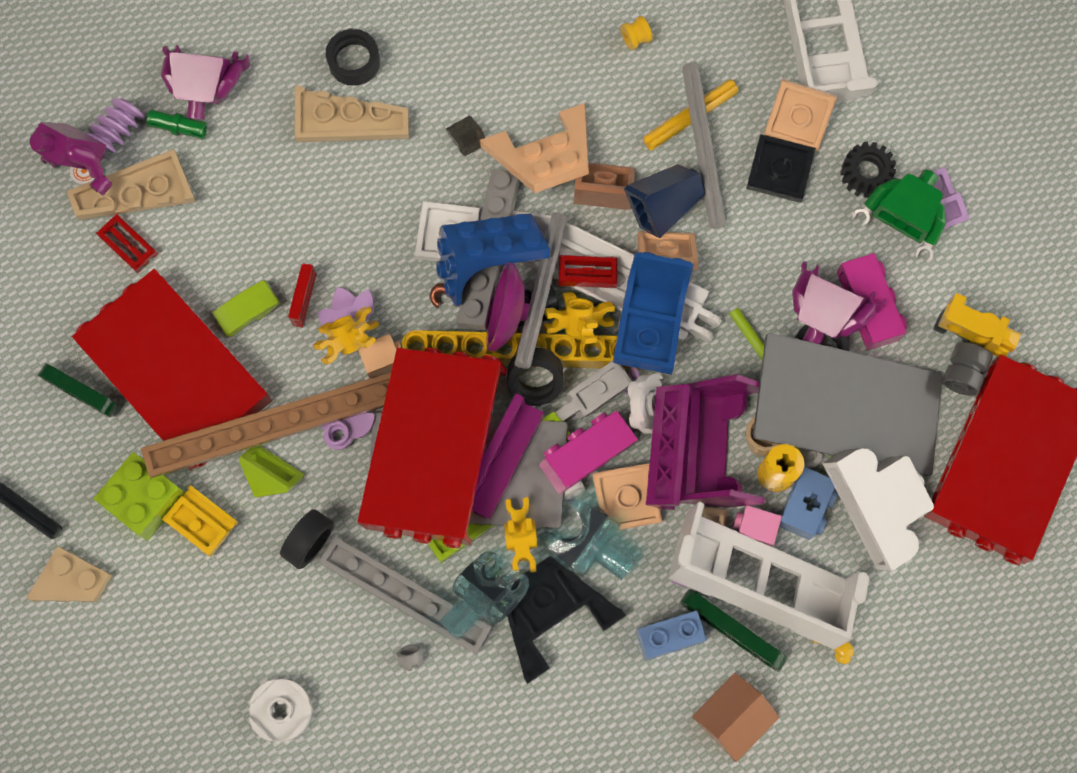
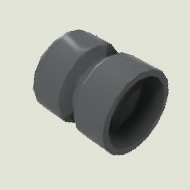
(967, 369)

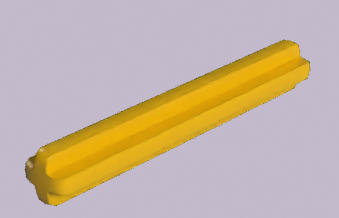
(683, 120)

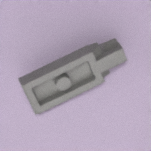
(595, 392)

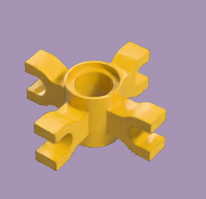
(579, 317)
(346, 335)
(520, 535)

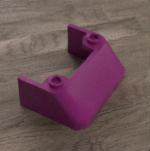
(704, 462)

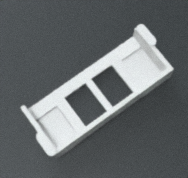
(836, 72)
(822, 601)

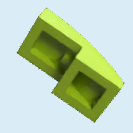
(245, 307)

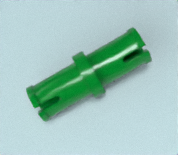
(177, 124)

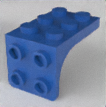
(484, 244)
(652, 312)

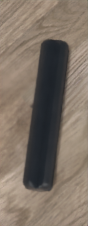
(29, 512)

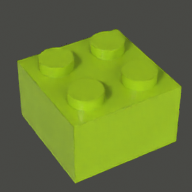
(137, 498)

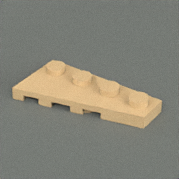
(337, 118)
(139, 187)

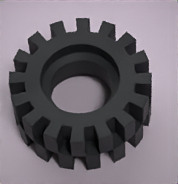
(873, 155)

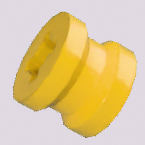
(636, 33)

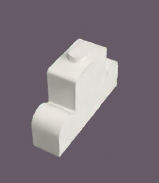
(881, 502)

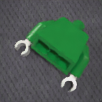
(909, 207)

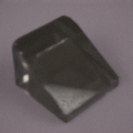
(466, 135)

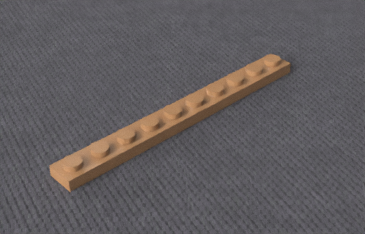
(265, 426)

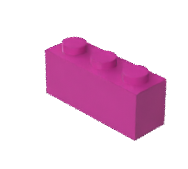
(867, 276)
(587, 451)

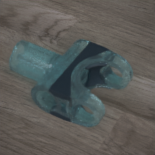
(593, 543)
(483, 594)

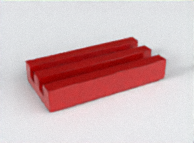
(143, 259)
(587, 275)
(302, 295)

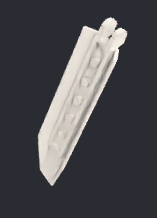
(581, 243)

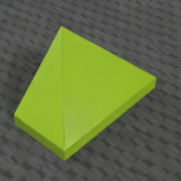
(268, 473)

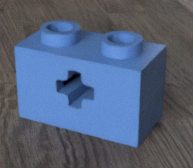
(794, 514)
(671, 635)

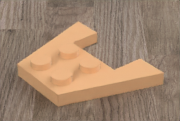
(547, 160)

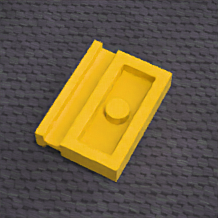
(200, 521)

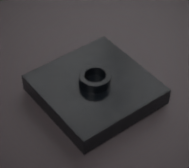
(780, 168)

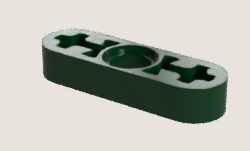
(77, 390)

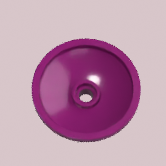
(507, 308)

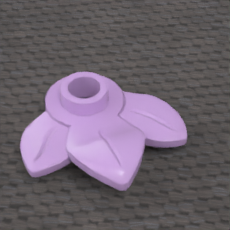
(346, 304)
(353, 428)

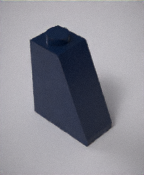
(664, 198)

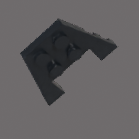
(550, 599)

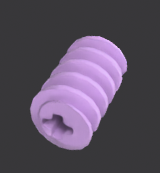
(115, 124)

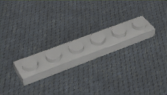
(481, 287)
(398, 591)

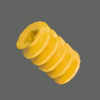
(780, 468)

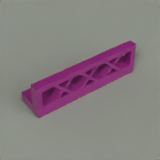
(667, 446)
(505, 455)

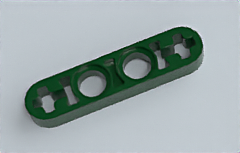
(734, 630)

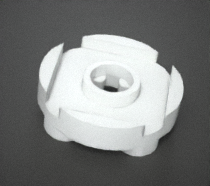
(642, 401)
(262, 710)

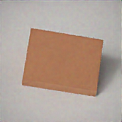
(604, 186)
(736, 716)

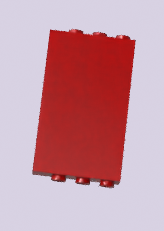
(168, 361)
(430, 446)
(1009, 461)

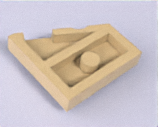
(69, 579)

